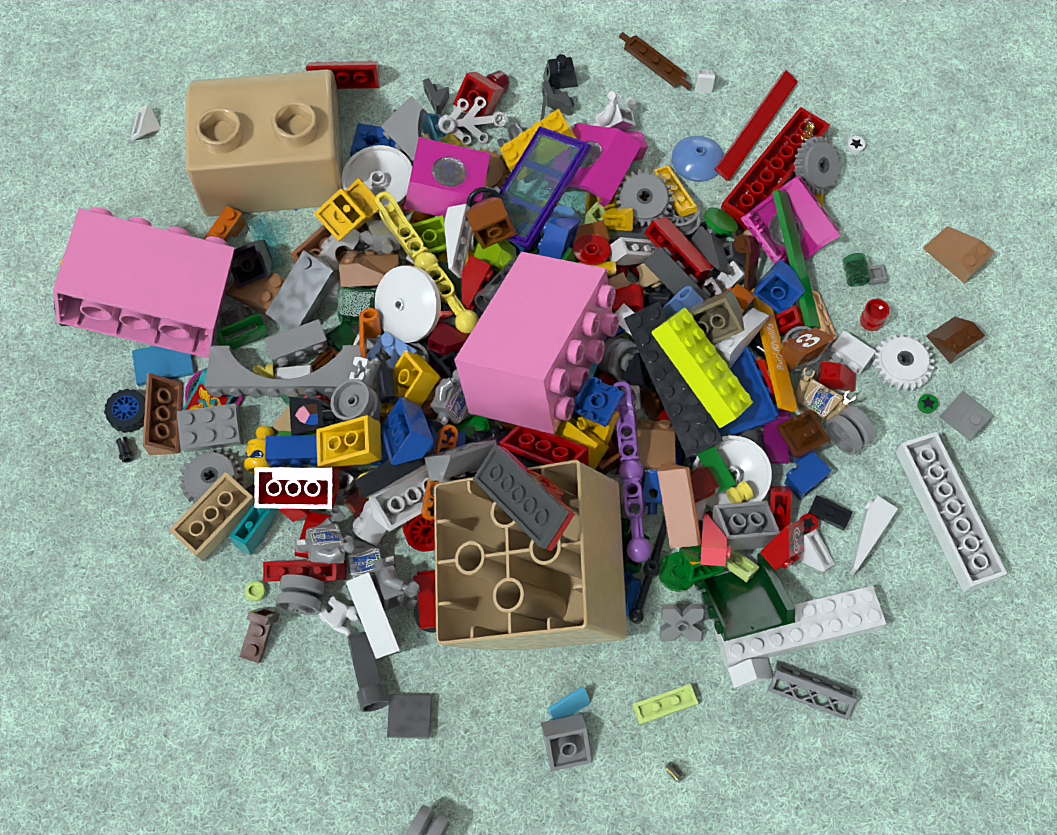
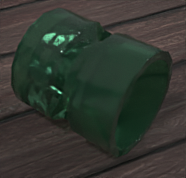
(856, 269)

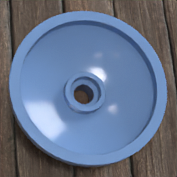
(695, 165)

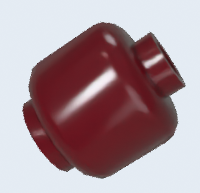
(500, 79)

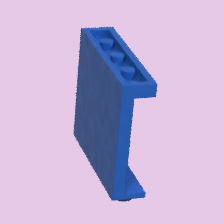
(762, 409)

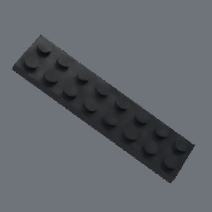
(686, 412)

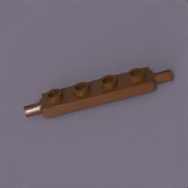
(655, 61)

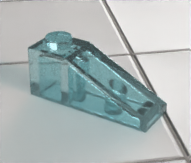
(262, 230)

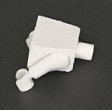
(616, 115)

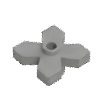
(681, 621)

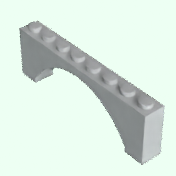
(406, 127)
(229, 377)

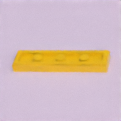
(681, 200)

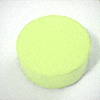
(255, 591)

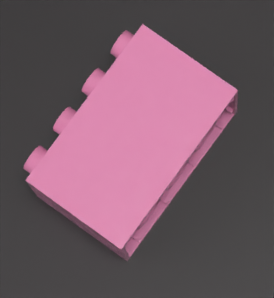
(142, 282)
(537, 342)

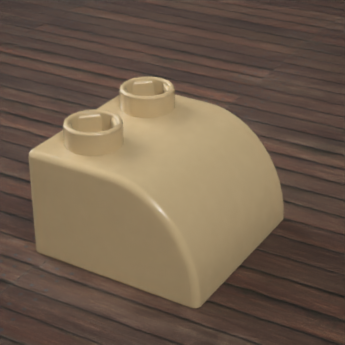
(264, 141)
(512, 594)

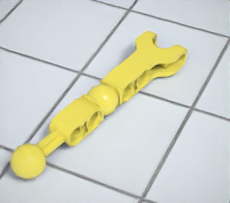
(399, 225)

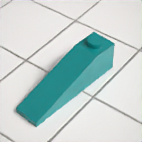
(252, 528)

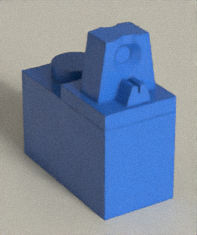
(807, 474)

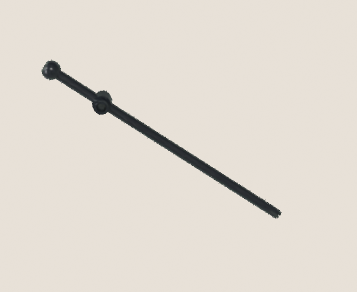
(636, 615)

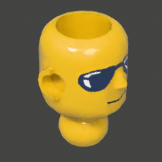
(255, 450)

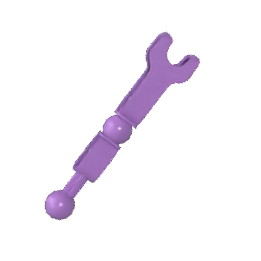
(631, 473)

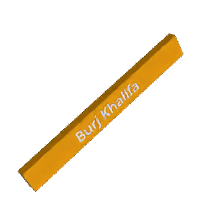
(775, 361)

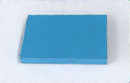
(161, 362)

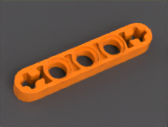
(441, 437)

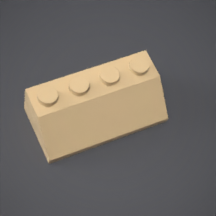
(213, 516)

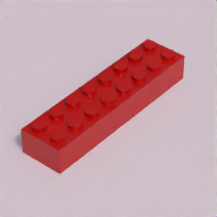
(773, 167)

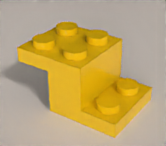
(348, 209)

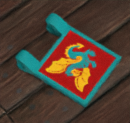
(200, 397)

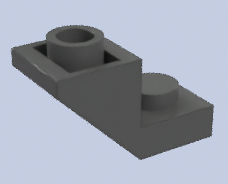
(557, 101)

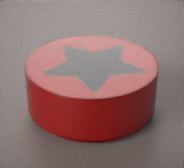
(810, 523)

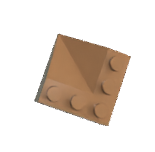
(366, 267)

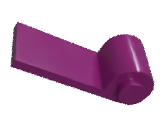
(773, 443)

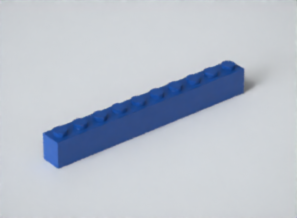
(303, 449)

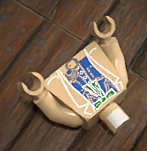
(819, 398)

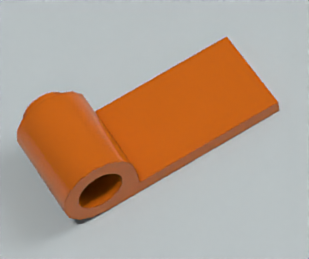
(368, 328)

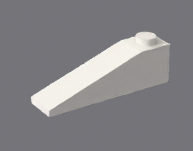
(458, 237)
(630, 251)
(732, 347)
(873, 524)

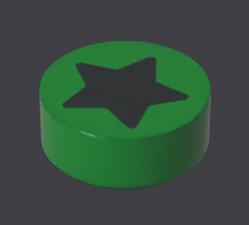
(927, 403)

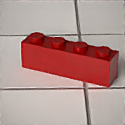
(665, 234)

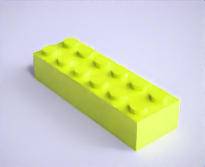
(702, 367)

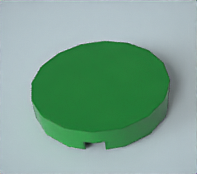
(720, 221)
(672, 575)

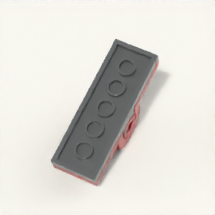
(525, 497)

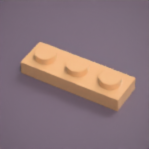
(824, 319)

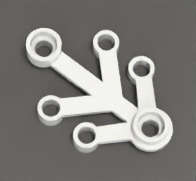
(469, 121)

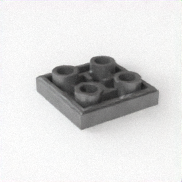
(409, 716)

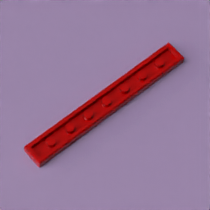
(756, 125)

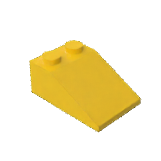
(349, 443)

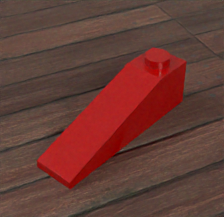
(322, 571)

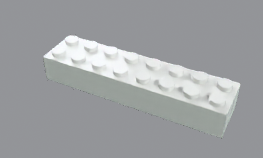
(950, 512)
(815, 624)

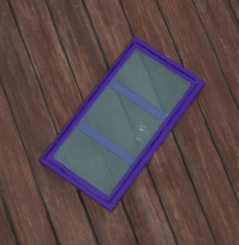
(540, 182)

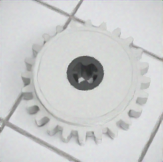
(889, 362)

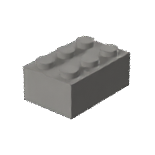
(297, 344)
(209, 428)

